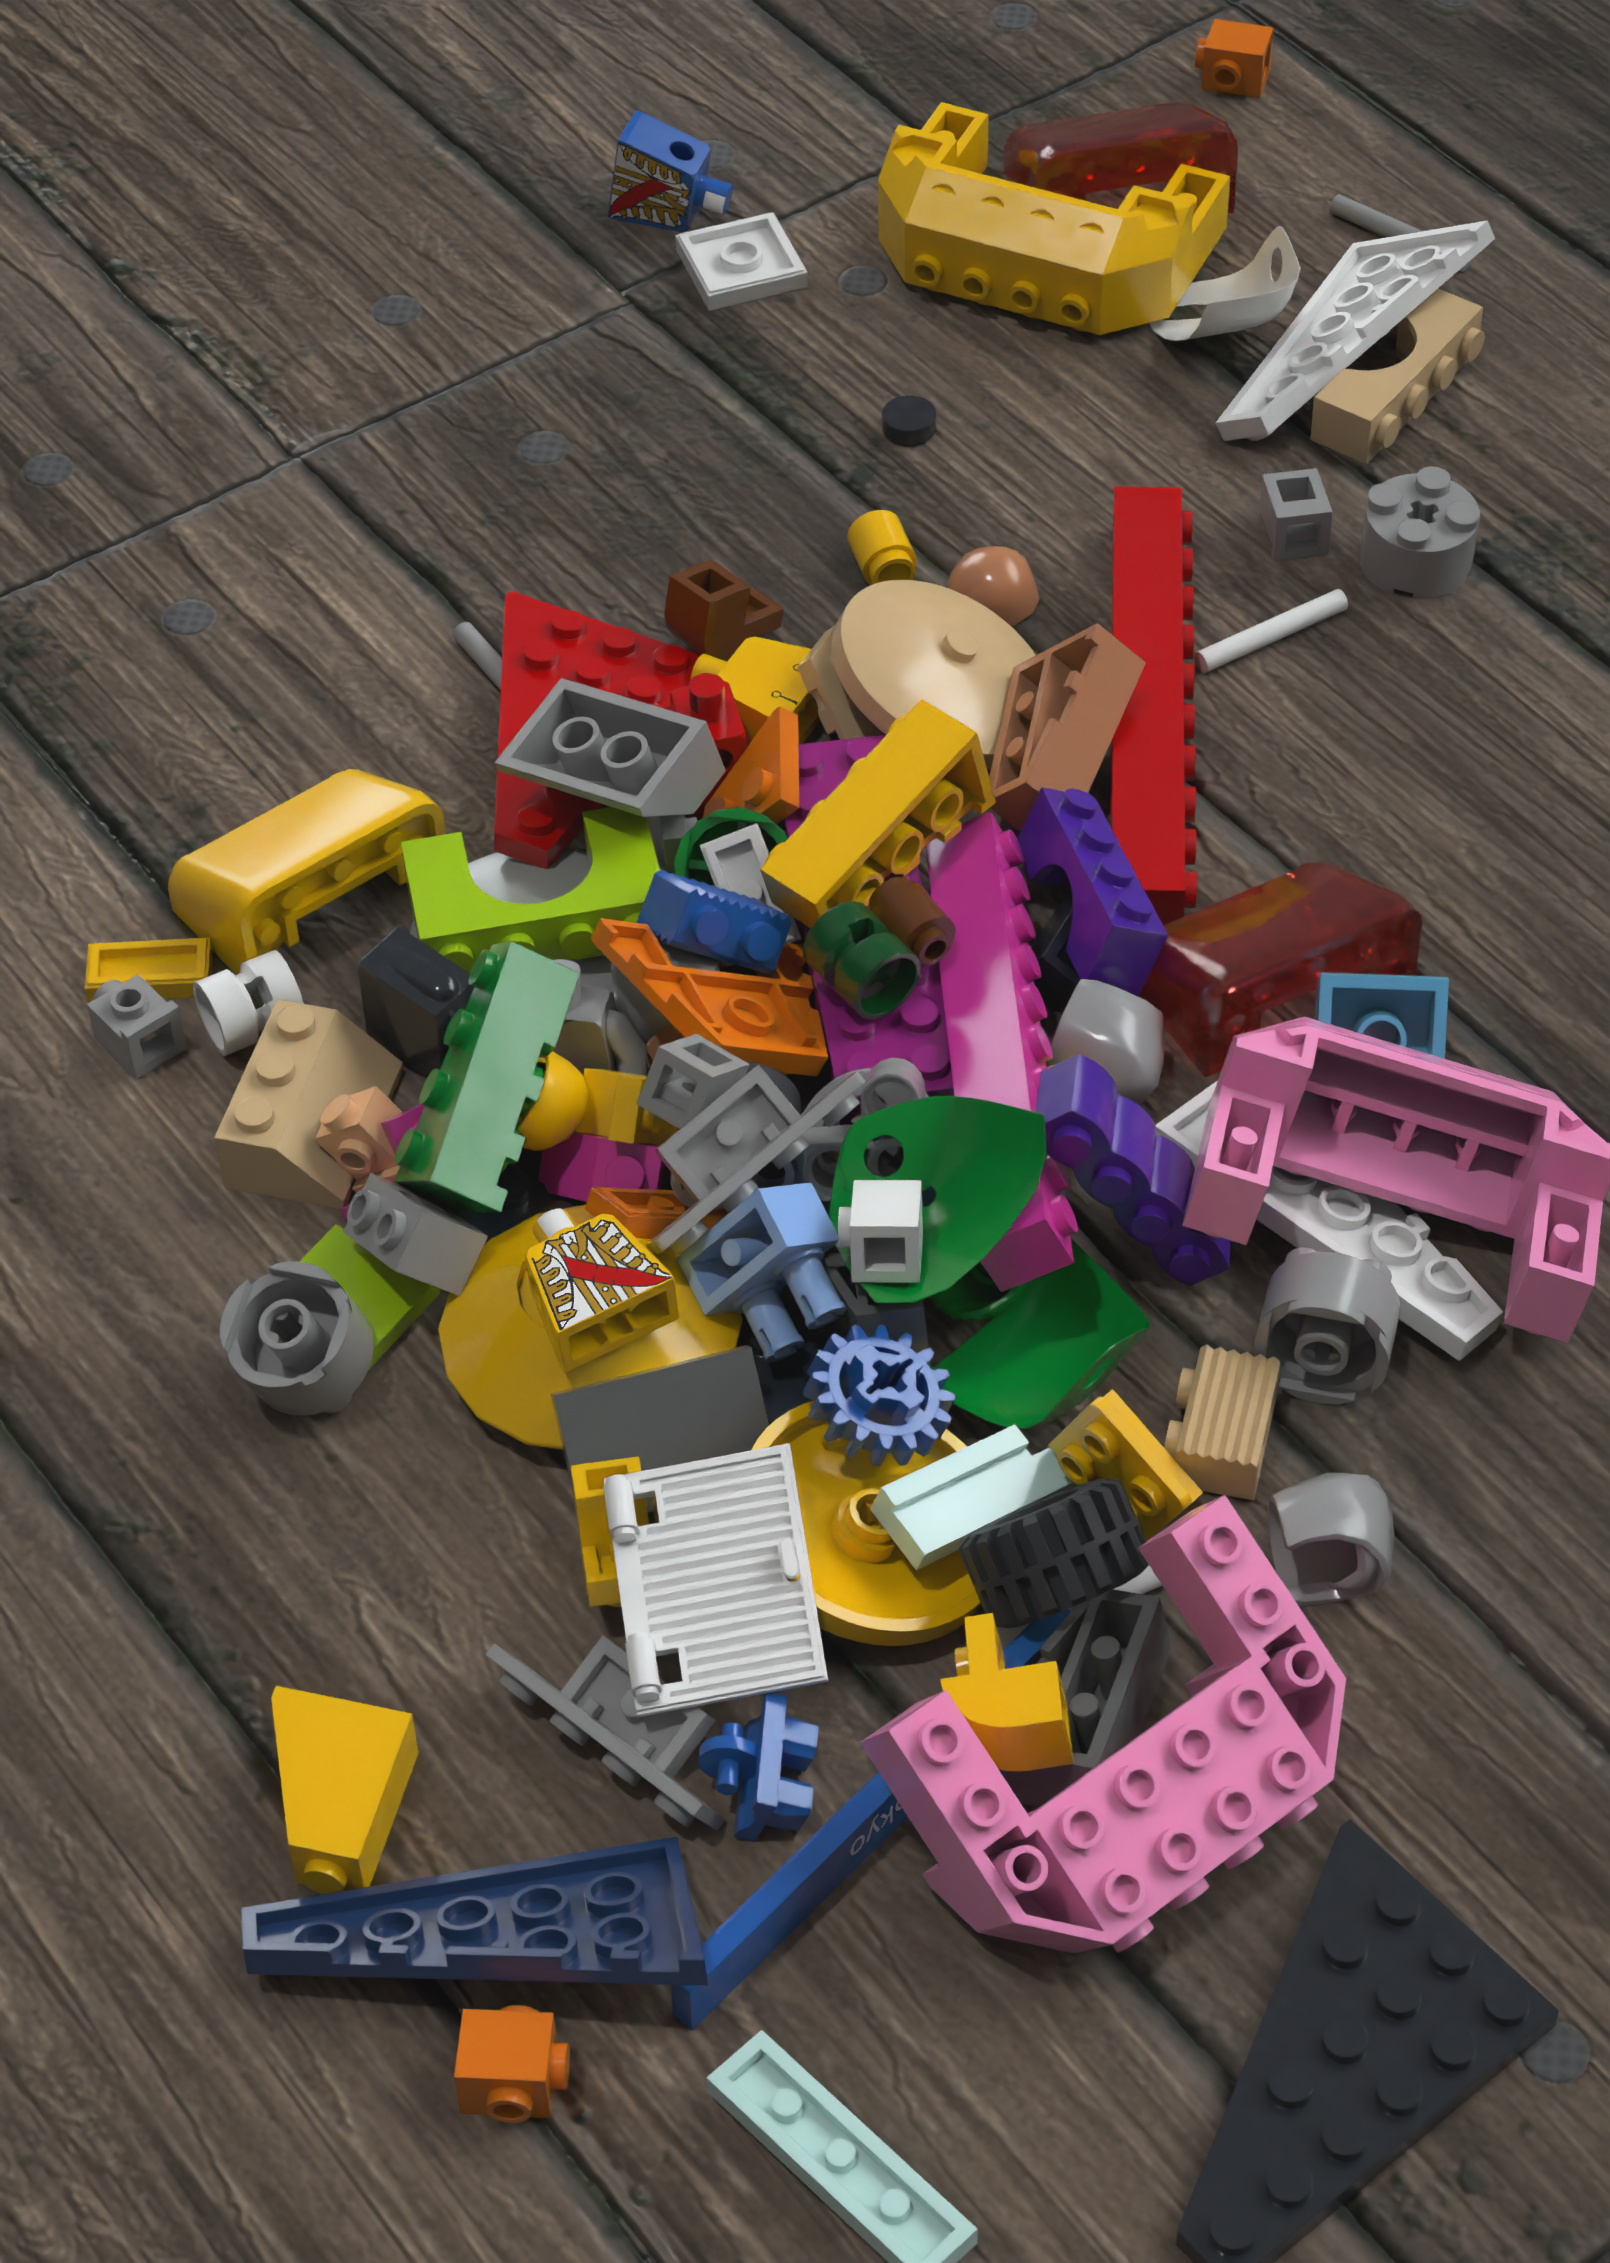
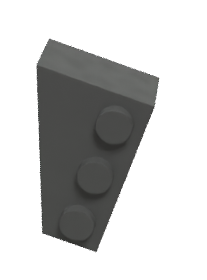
(1110, 1670)

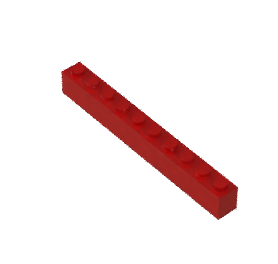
(1148, 745)

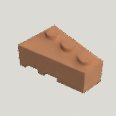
(1060, 719)

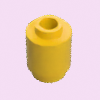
(882, 547)

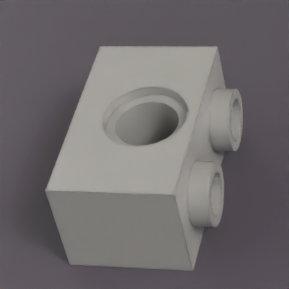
(414, 1234)

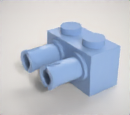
(755, 1252)

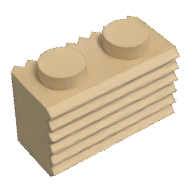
(1225, 1420)

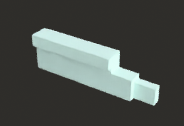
(958, 1494)

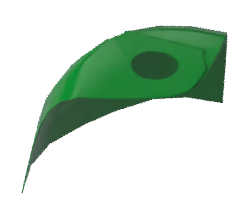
(976, 1157)
(1046, 1347)

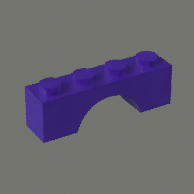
(1113, 922)

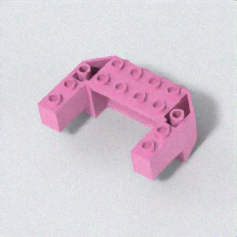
(1415, 1136)
(1164, 1804)

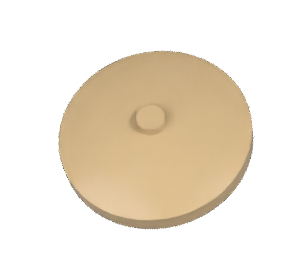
(928, 644)

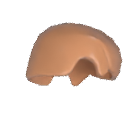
(997, 580)

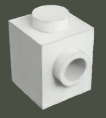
(883, 1230)

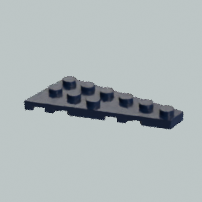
(551, 1919)

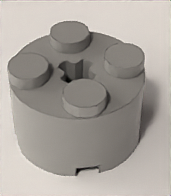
(1419, 534)
(1329, 1324)
(297, 1339)

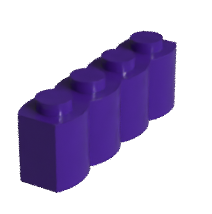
(1126, 1166)

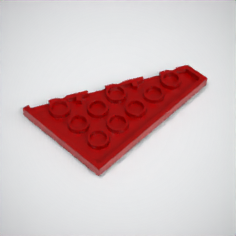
(539, 650)

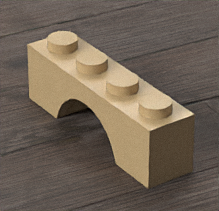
(1367, 409)

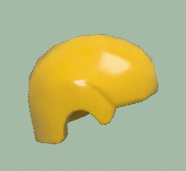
(558, 1106)

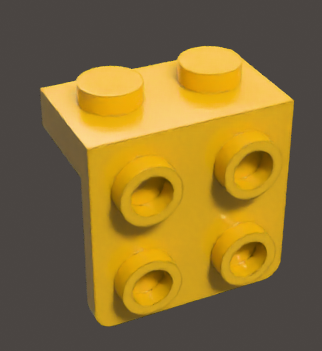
(1115, 1444)

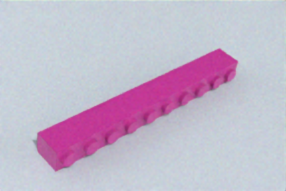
(996, 1022)

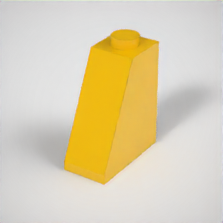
(340, 1784)

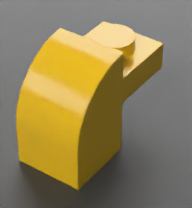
(614, 1112)
(593, 1526)
(1015, 1710)

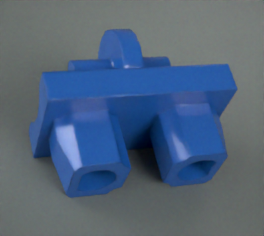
(756, 1763)

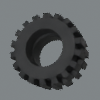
(1055, 1553)

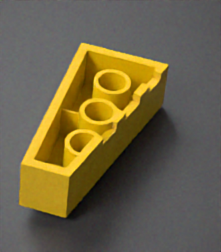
(881, 815)

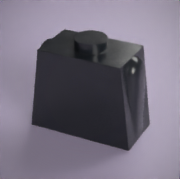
(411, 998)

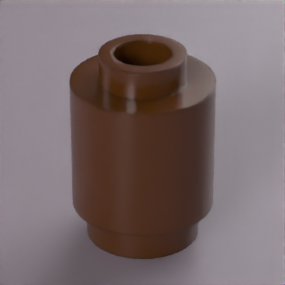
(913, 918)

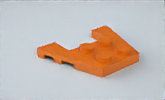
(750, 1016)

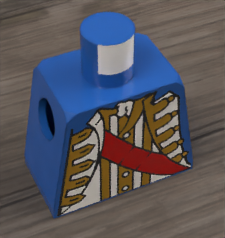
(663, 177)

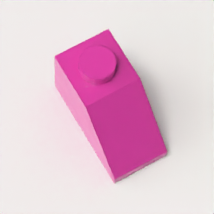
(594, 1162)

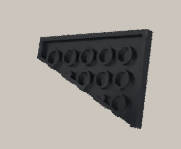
(1362, 2051)

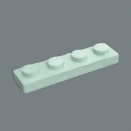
(839, 2156)

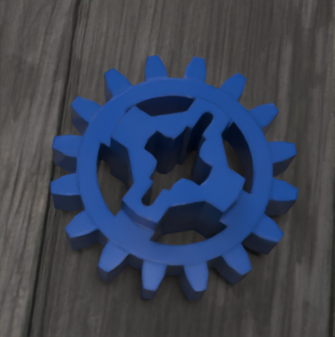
(879, 1395)

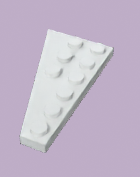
(1347, 314)
(1433, 1290)

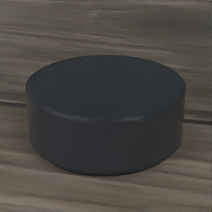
(909, 420)

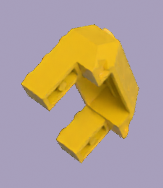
(1036, 247)

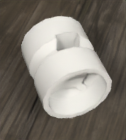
(227, 1005)

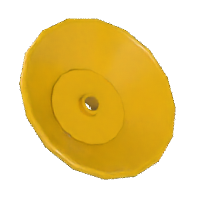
(503, 1356)

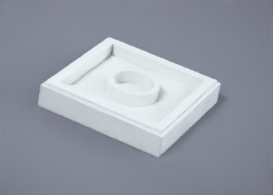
(741, 261)

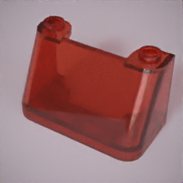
(1120, 149)
(1269, 948)

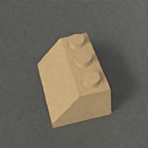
(293, 1074)

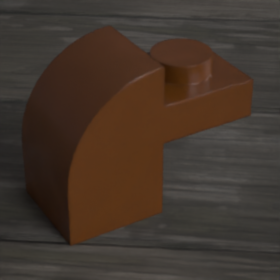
(717, 610)

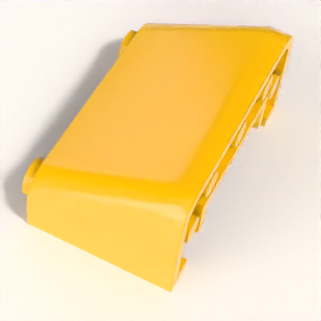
(296, 859)

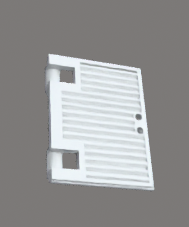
(716, 1580)

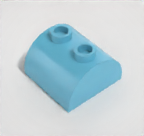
(1387, 1007)

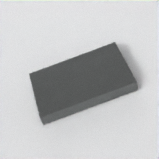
(665, 1413)

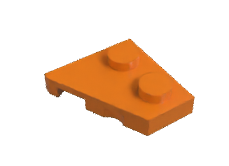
(766, 772)

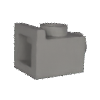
(1296, 514)
(129, 1012)
(688, 1078)

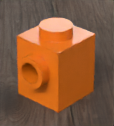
(1235, 58)
(509, 2063)

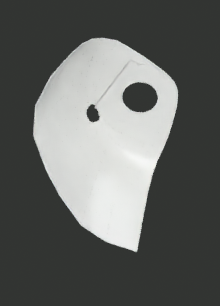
(1240, 298)

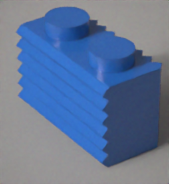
(714, 922)

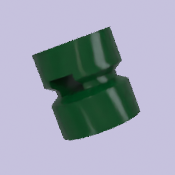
(861, 960)

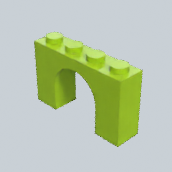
(464, 920)

